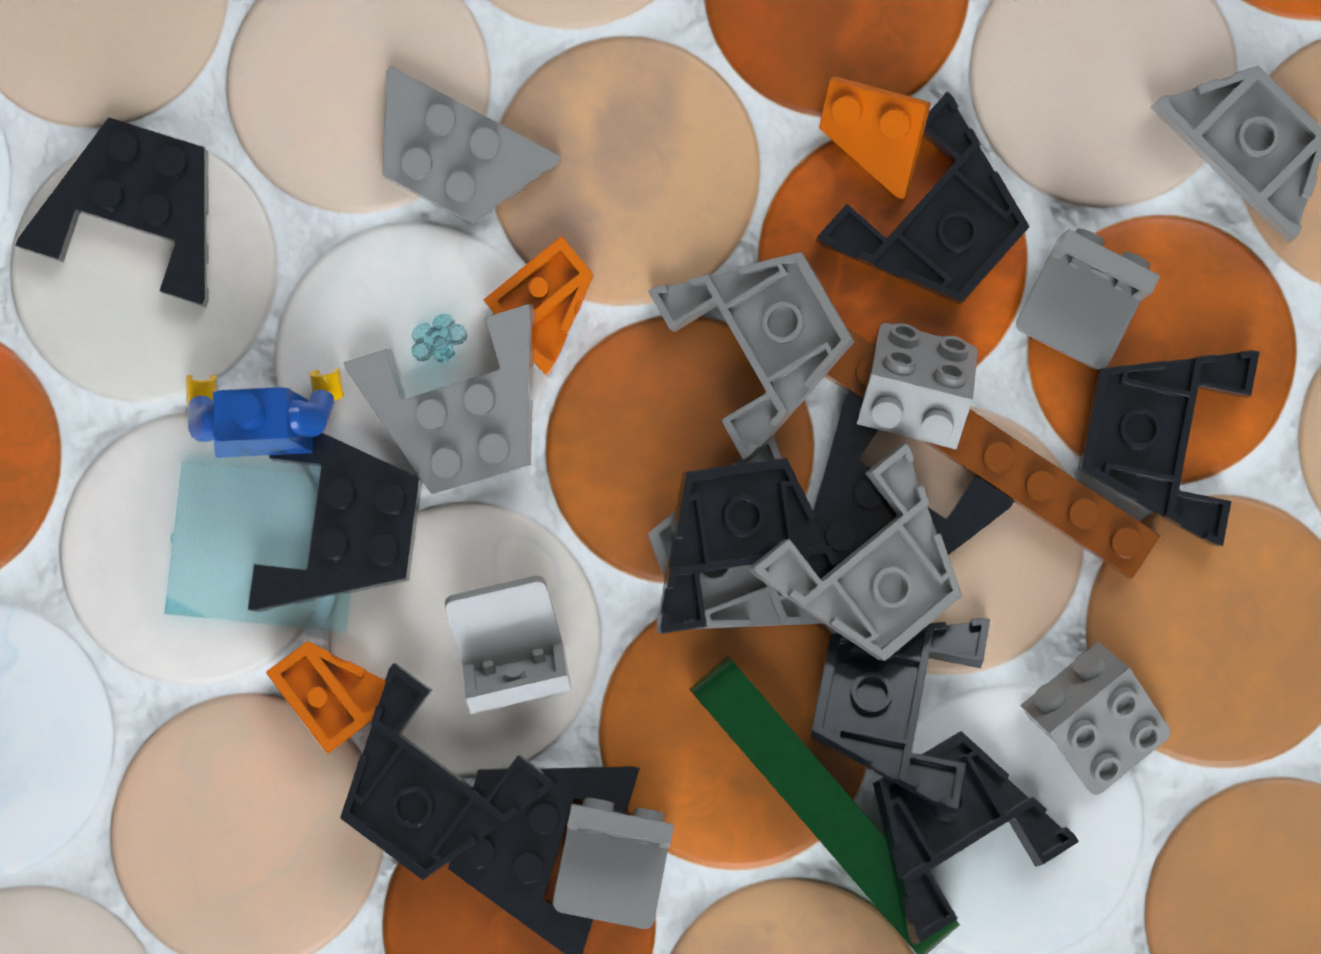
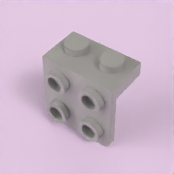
(1085, 298)
(919, 385)
(508, 643)
(1098, 717)
(612, 864)

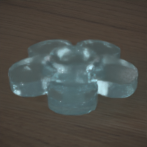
(438, 339)

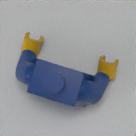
(260, 418)

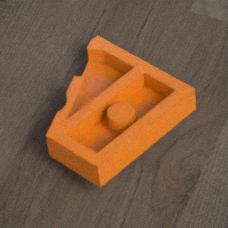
(876, 130)
(556, 288)
(327, 693)

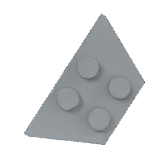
(1252, 141)
(453, 151)

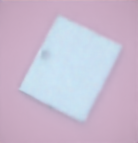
(239, 520)

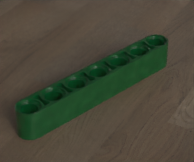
(807, 790)

